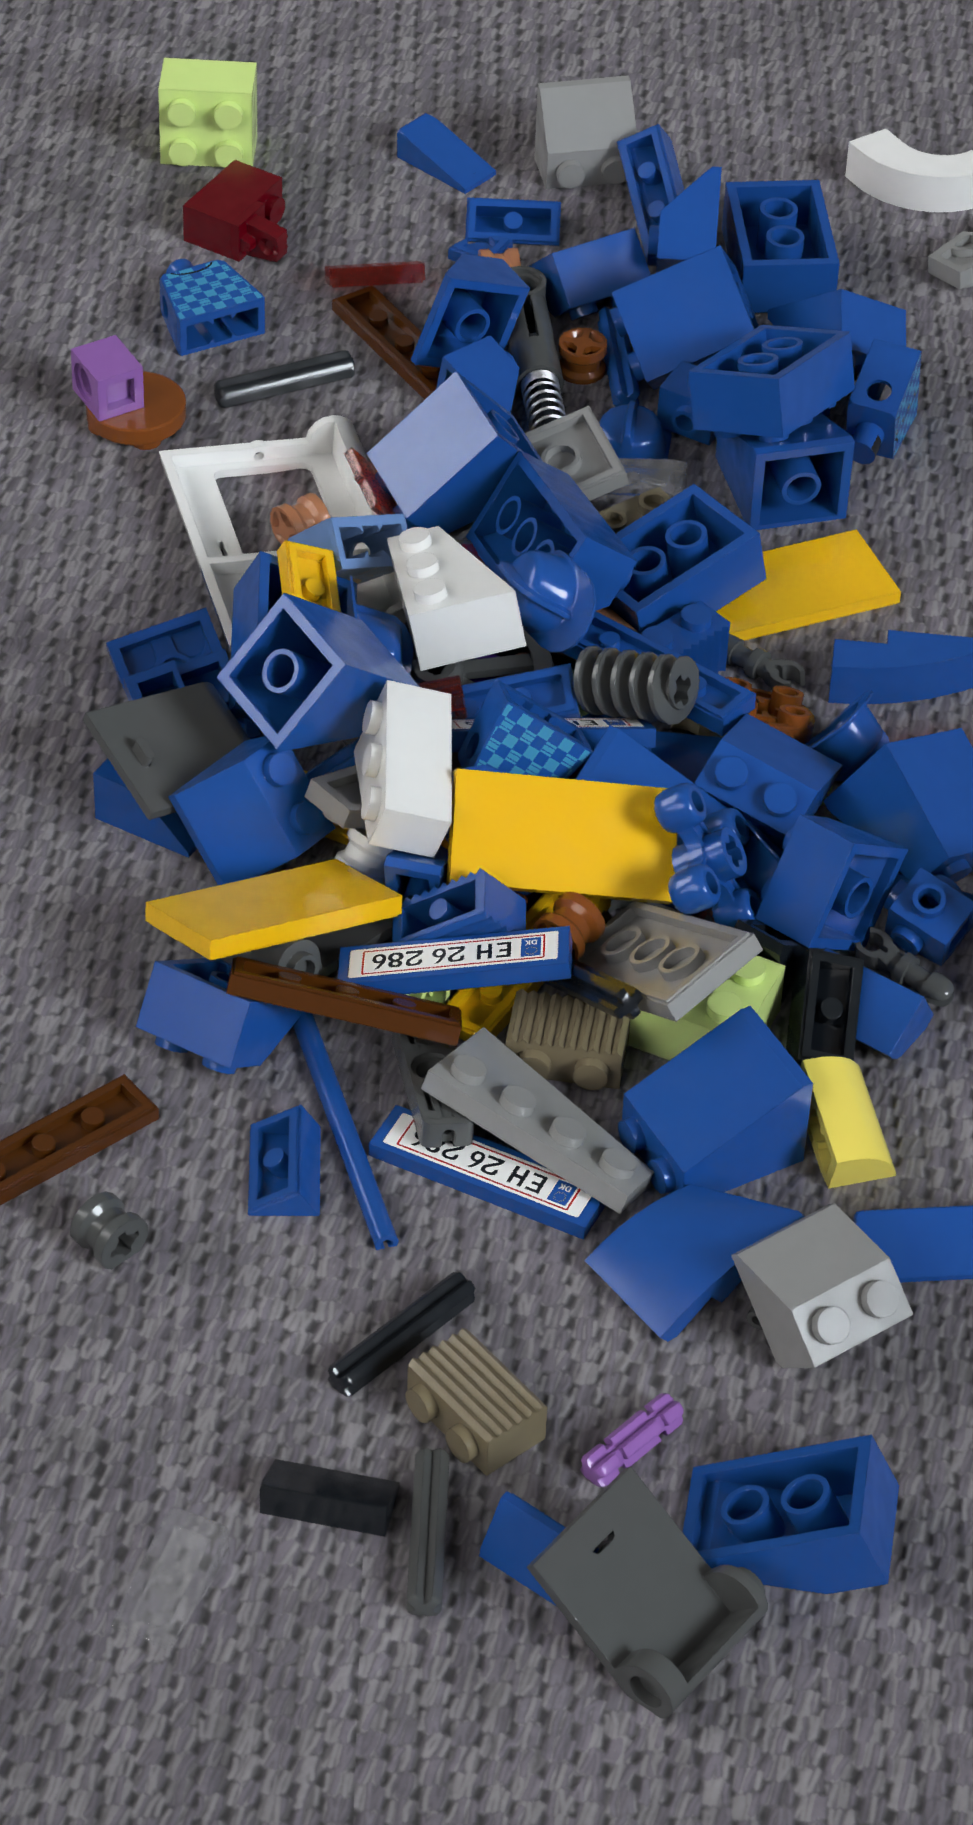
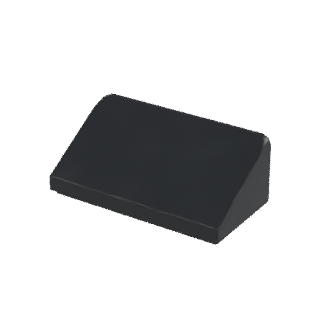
(824, 1005)
(328, 1497)

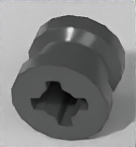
(108, 1229)

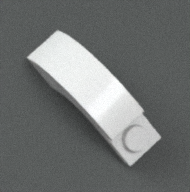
(909, 177)

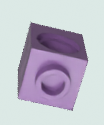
(107, 378)

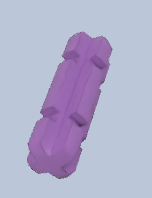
(632, 1440)

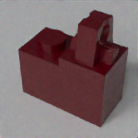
(238, 214)

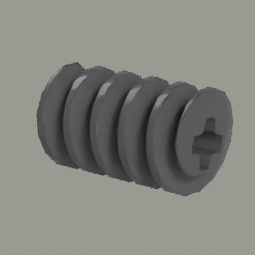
(636, 684)

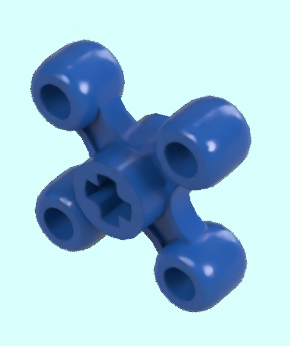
(708, 857)

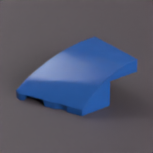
(171, 658)
(680, 1253)

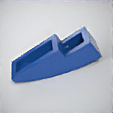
(903, 669)

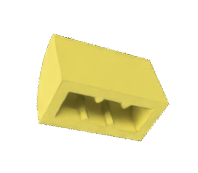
(844, 1124)

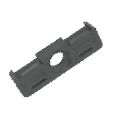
(431, 1117)

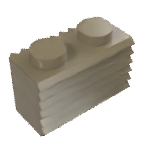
(568, 1039)
(475, 1402)

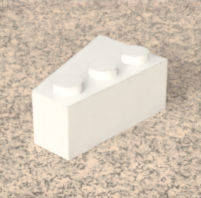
(452, 600)
(406, 768)

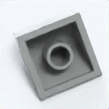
(580, 131)
(820, 1288)

